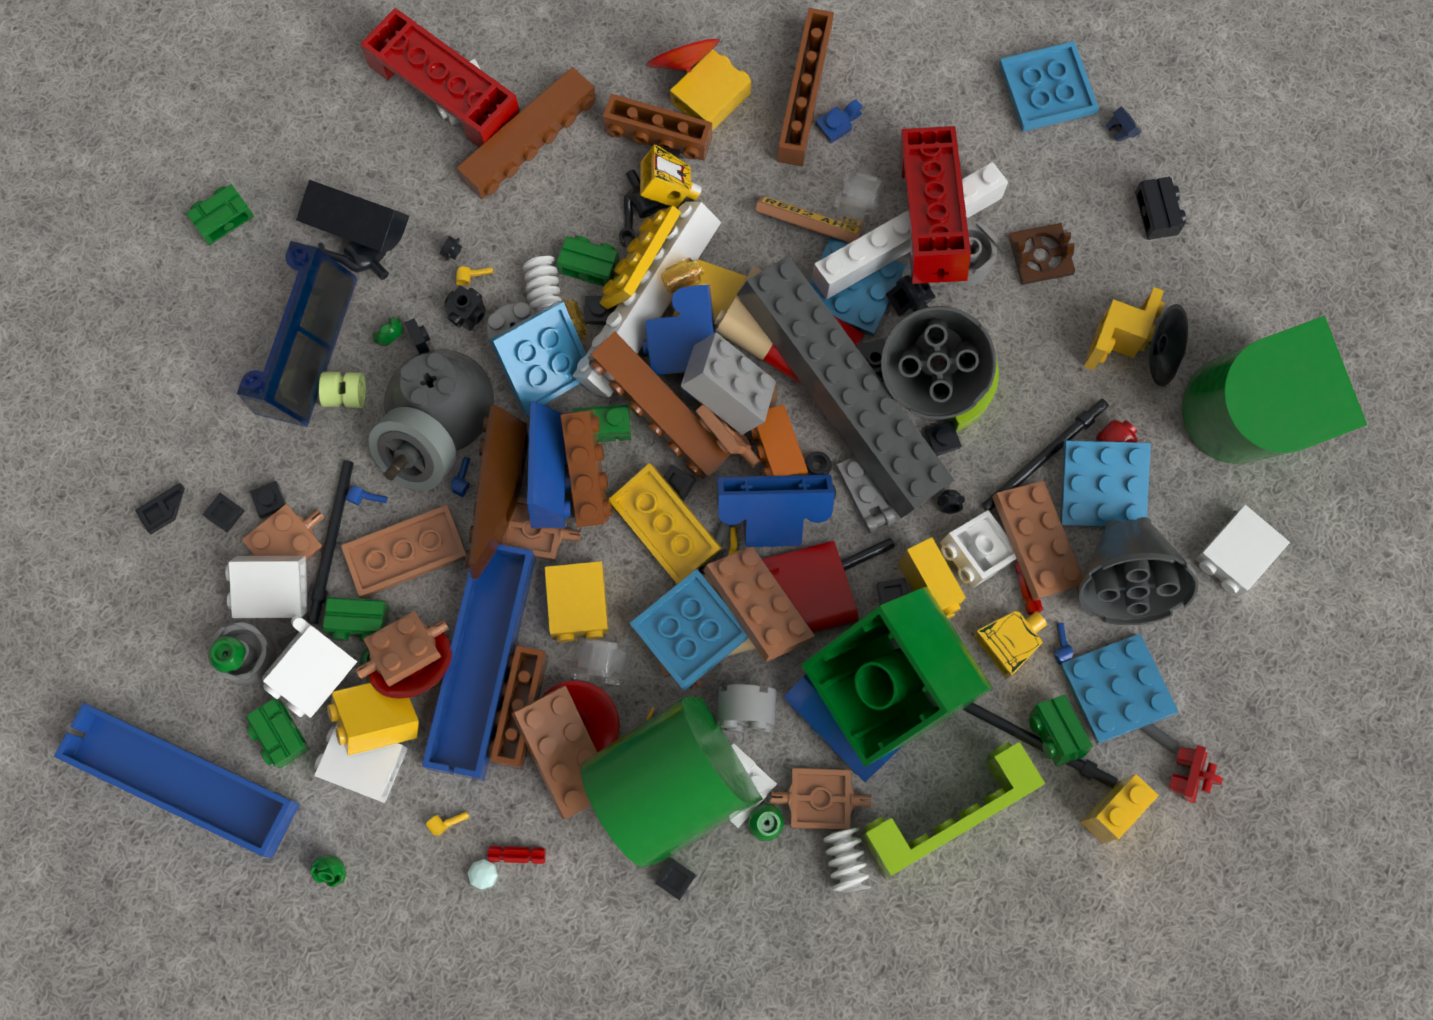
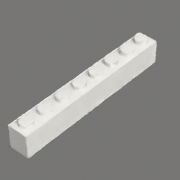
(894, 237)
(686, 239)

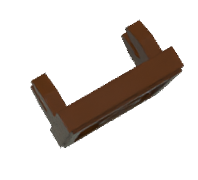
(1066, 250)

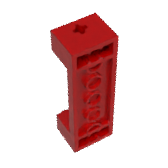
(440, 75)
(935, 205)

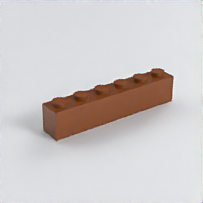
(805, 87)
(527, 133)
(658, 405)

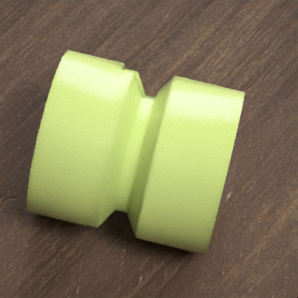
(333, 388)

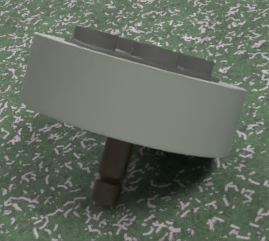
(412, 448)

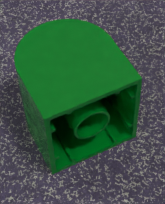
(1272, 397)
(896, 675)
(667, 783)

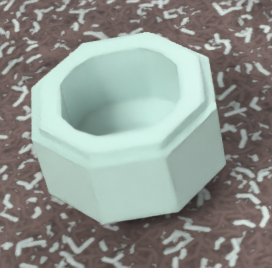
(482, 874)

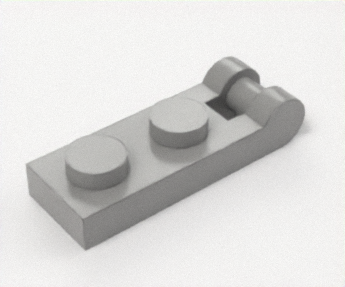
(865, 494)

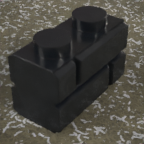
(1160, 208)

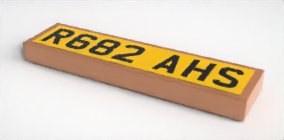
(808, 219)

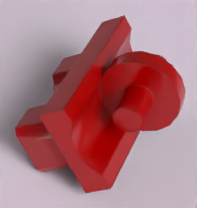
(1196, 761)

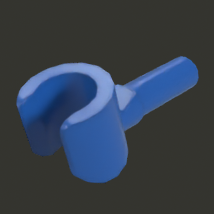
(459, 485)
(356, 495)
(1064, 652)

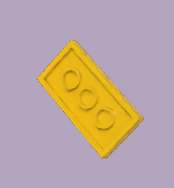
(640, 256)
(665, 523)

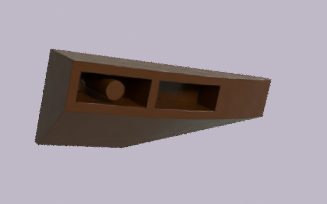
(498, 485)

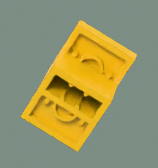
(1125, 328)

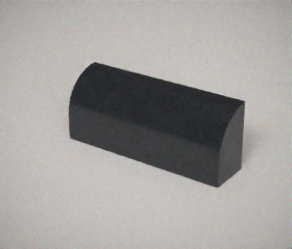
(351, 217)

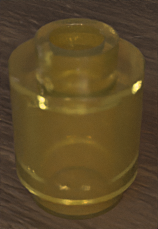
(682, 275)

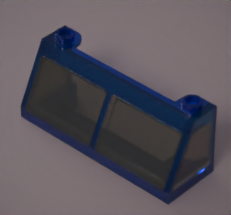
(303, 340)

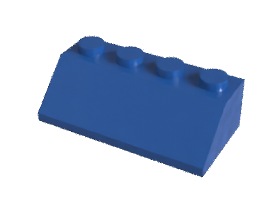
(547, 469)
(809, 704)

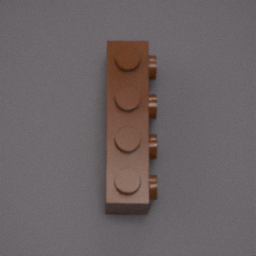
(657, 126)
(585, 468)
(523, 687)

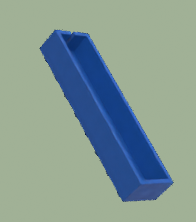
(479, 665)
(178, 781)

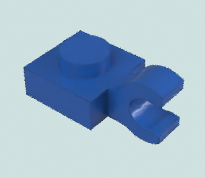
(837, 123)

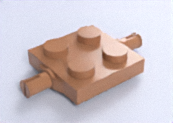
(728, 438)
(285, 535)
(542, 541)
(402, 648)
(820, 799)

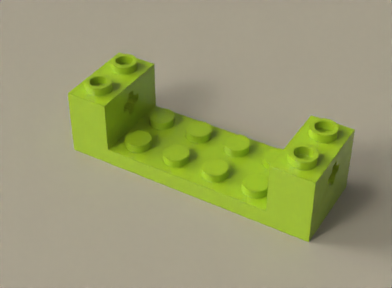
(1006, 764)

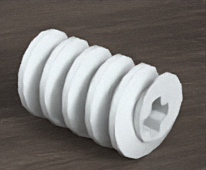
(541, 282)
(846, 861)

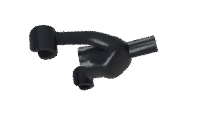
(644, 206)
(359, 258)

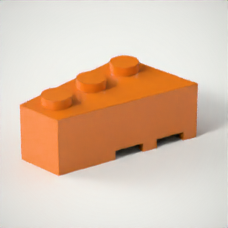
(778, 445)

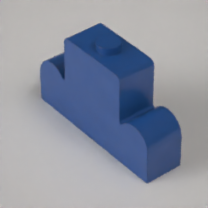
(673, 337)
(774, 506)

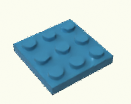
(1048, 86)
(866, 300)
(540, 355)
(1104, 482)
(690, 629)
(1118, 689)

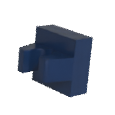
(1123, 118)

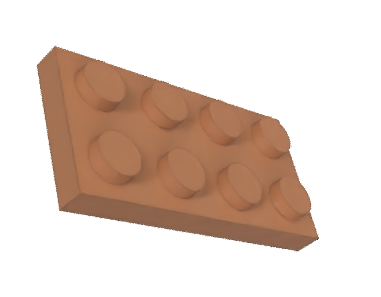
(1038, 540)
(404, 551)
(759, 603)
(557, 747)

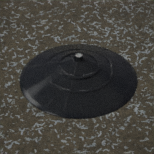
(1168, 344)

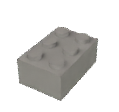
(728, 383)

